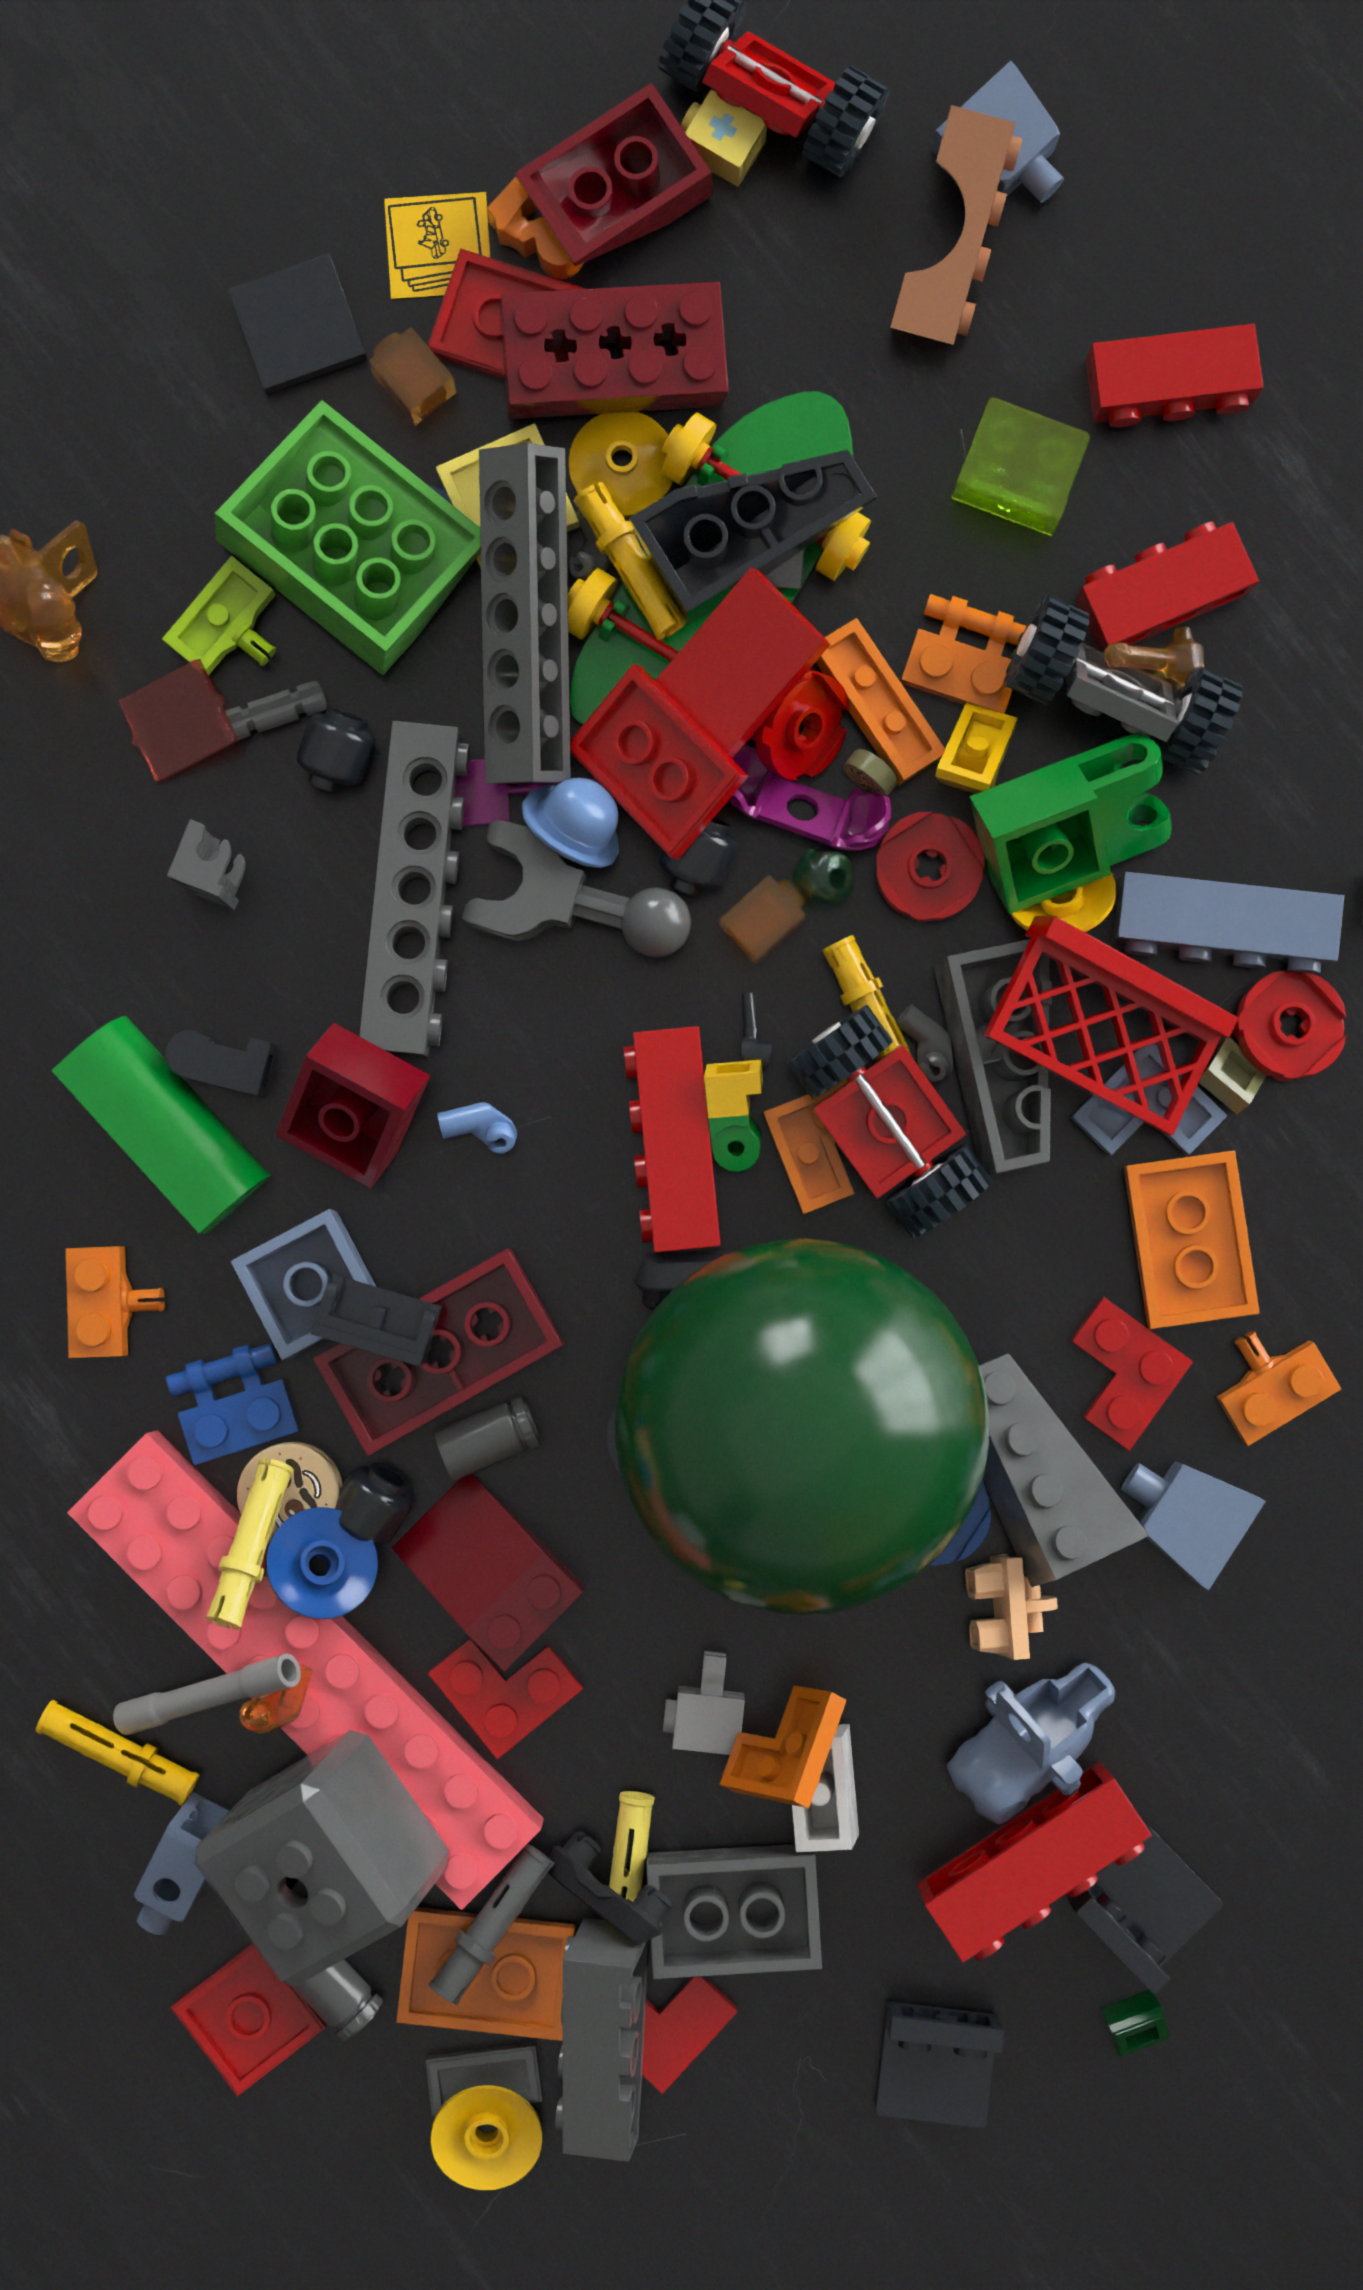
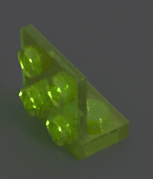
(1021, 466)

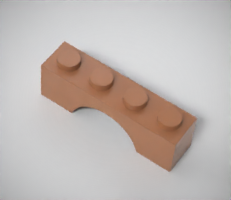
(974, 155)

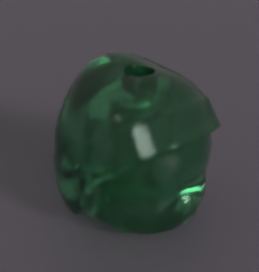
(823, 877)

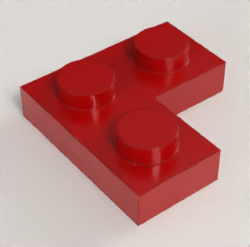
(1142, 1366)
(503, 1708)

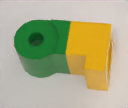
(732, 1129)

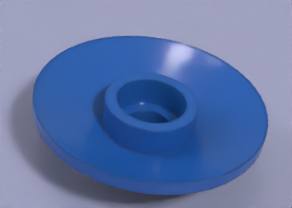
(349, 1563)

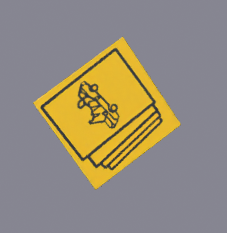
(427, 238)

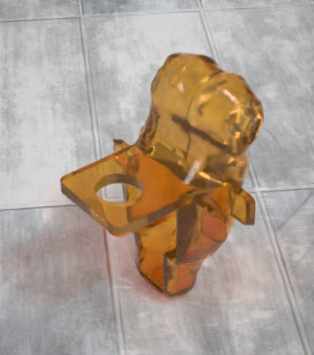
(37, 595)

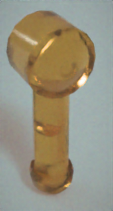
(1175, 659)

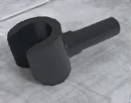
(751, 1046)

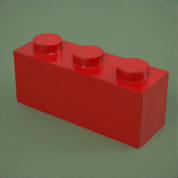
(1174, 375)
(1167, 586)

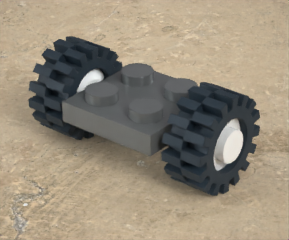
(1185, 727)

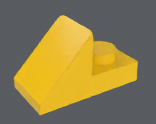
(976, 749)

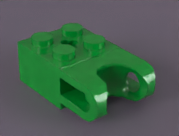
(1071, 821)

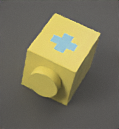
(725, 136)

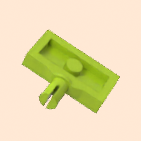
(223, 618)

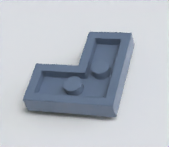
(1112, 1127)

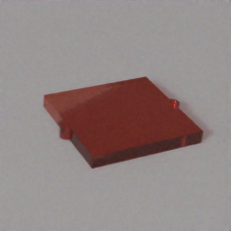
(178, 720)

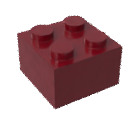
(351, 1105)

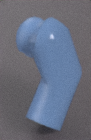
(483, 1122)

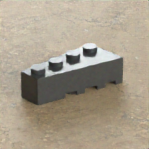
(602, 2042)

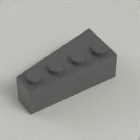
(1001, 1090)
(1045, 1484)

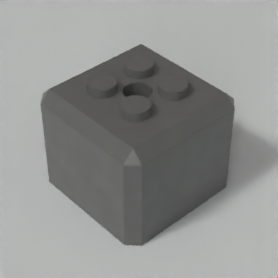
(349, 1840)

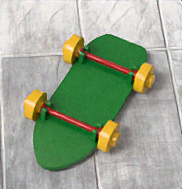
(761, 441)

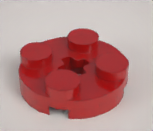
(819, 705)
(921, 897)
(1321, 1025)

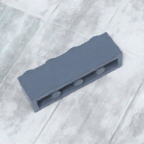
(1227, 921)

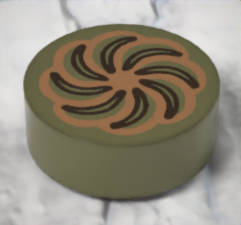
(870, 772)

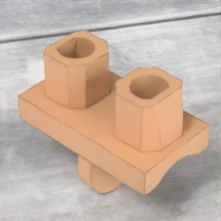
(1015, 1606)

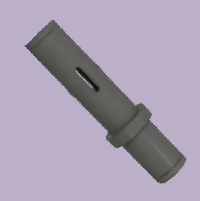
(478, 1943)

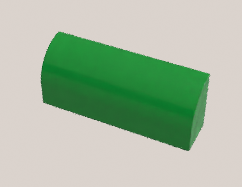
(161, 1124)

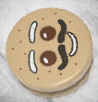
(312, 1484)

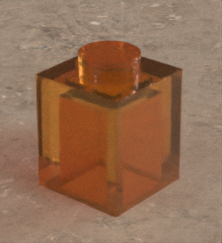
(412, 374)
(764, 917)

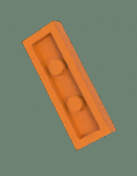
(880, 702)

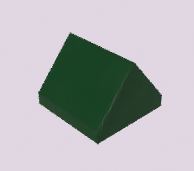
(1135, 2022)

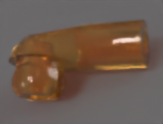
(277, 1708)

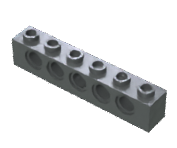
(524, 614)
(411, 752)

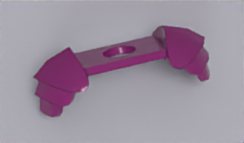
(839, 823)

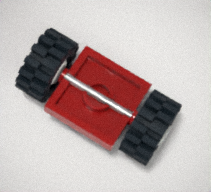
(773, 83)
(889, 1122)

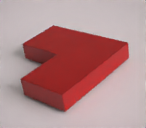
(682, 2029)

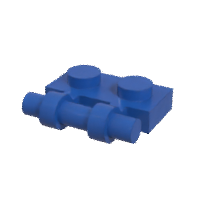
(237, 1420)

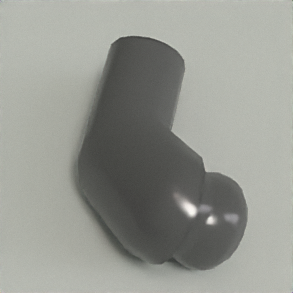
(588, 556)
(932, 1043)

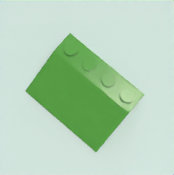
(349, 536)

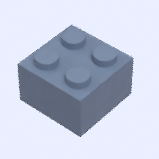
(291, 1274)

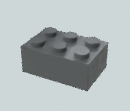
(736, 1911)

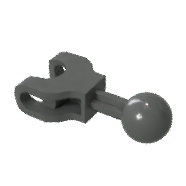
(555, 894)

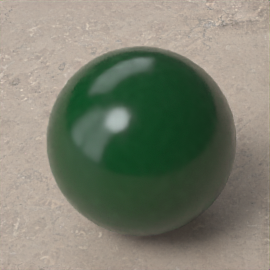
(802, 1426)

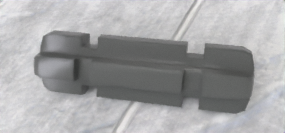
(277, 709)

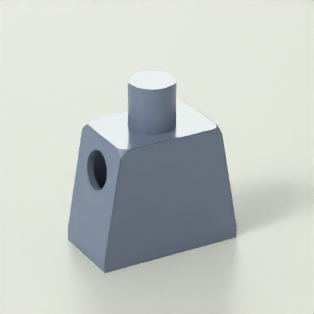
(1012, 99)
(1192, 1517)
(171, 1878)

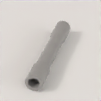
(251, 1681)

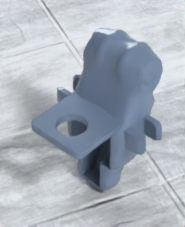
(1030, 1741)

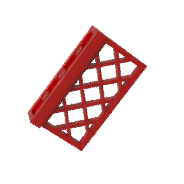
(1129, 980)

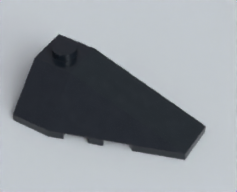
(715, 532)

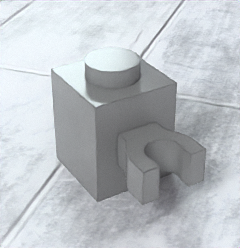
(706, 1716)

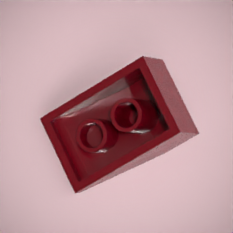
(617, 178)
(488, 1570)

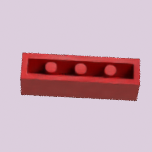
(675, 1139)

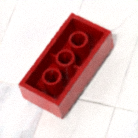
(1032, 1863)

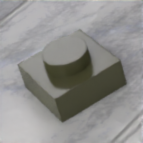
(1231, 1076)

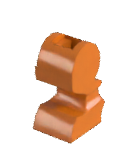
(508, 218)

